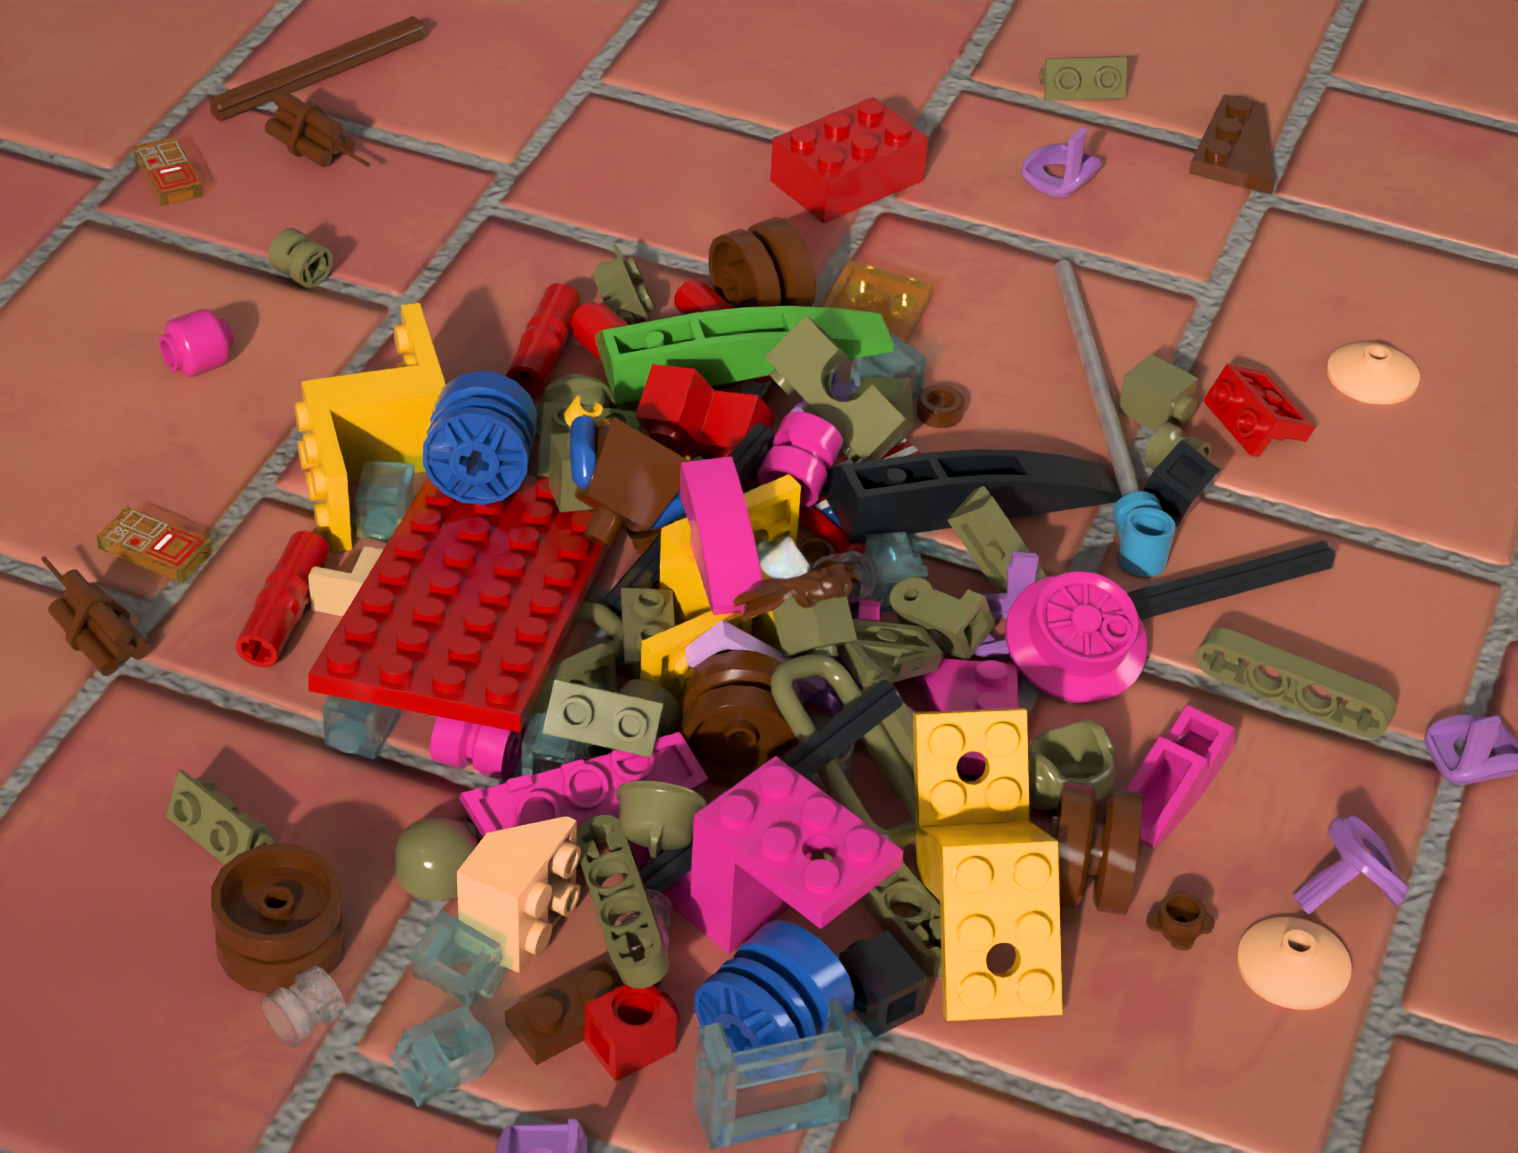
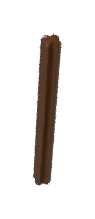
(316, 68)

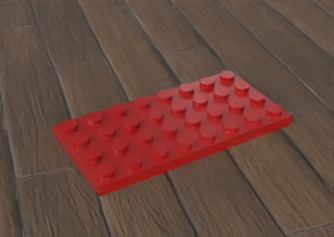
(464, 608)

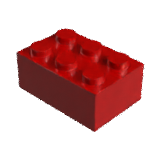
(848, 159)

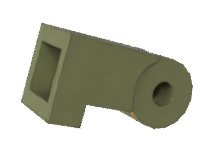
(952, 623)

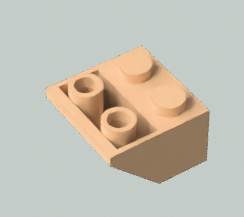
(520, 886)

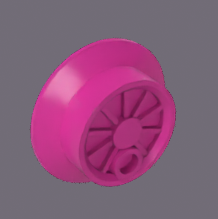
(1077, 637)

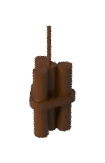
(308, 131)
(95, 623)

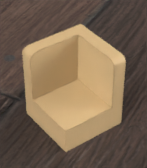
(334, 590)

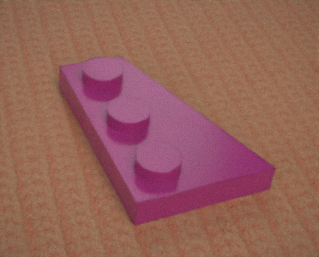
(971, 687)

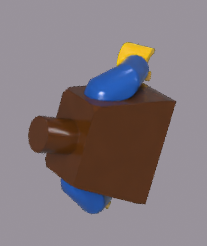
(621, 475)

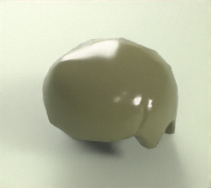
(431, 855)

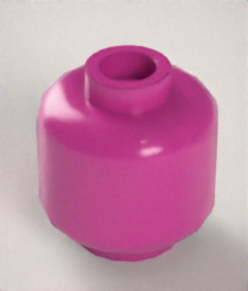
(196, 342)

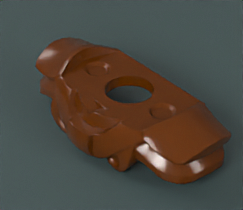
(822, 582)

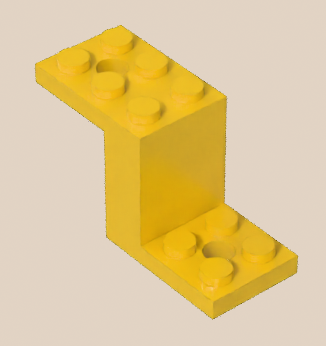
(366, 419)
(772, 515)
(987, 865)

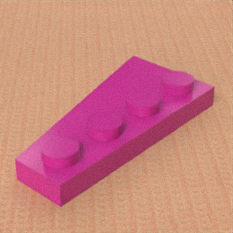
(581, 787)

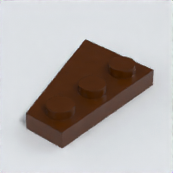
(1236, 146)

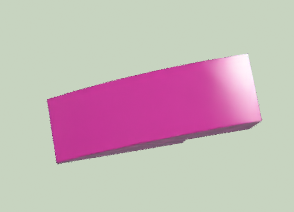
(719, 531)
(1179, 771)

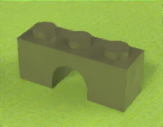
(807, 363)

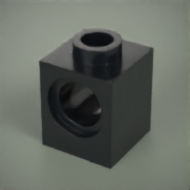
(1181, 481)
(885, 983)

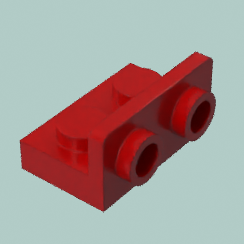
(1255, 409)

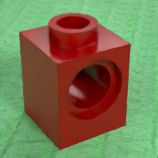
(630, 1028)

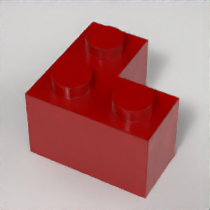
(695, 419)

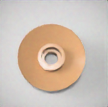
(1373, 373)
(1294, 963)

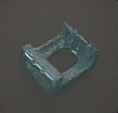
(723, 1072)

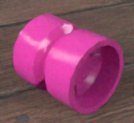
(803, 449)
(488, 748)

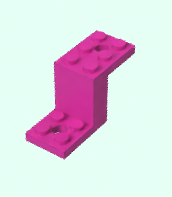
(757, 861)

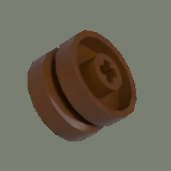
(762, 266)
(733, 716)
(1097, 848)
(276, 916)

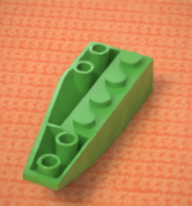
(726, 343)

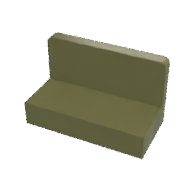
(988, 536)

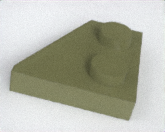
(889, 651)

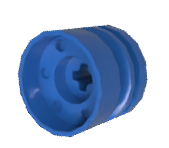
(480, 438)
(774, 989)

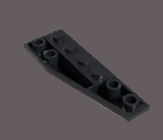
(927, 488)

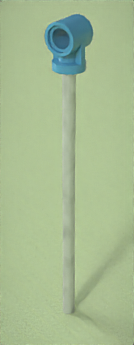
(1138, 516)

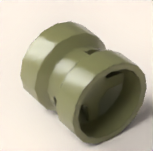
(302, 259)
(1165, 440)

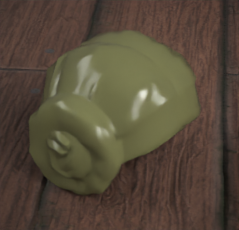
(1072, 755)

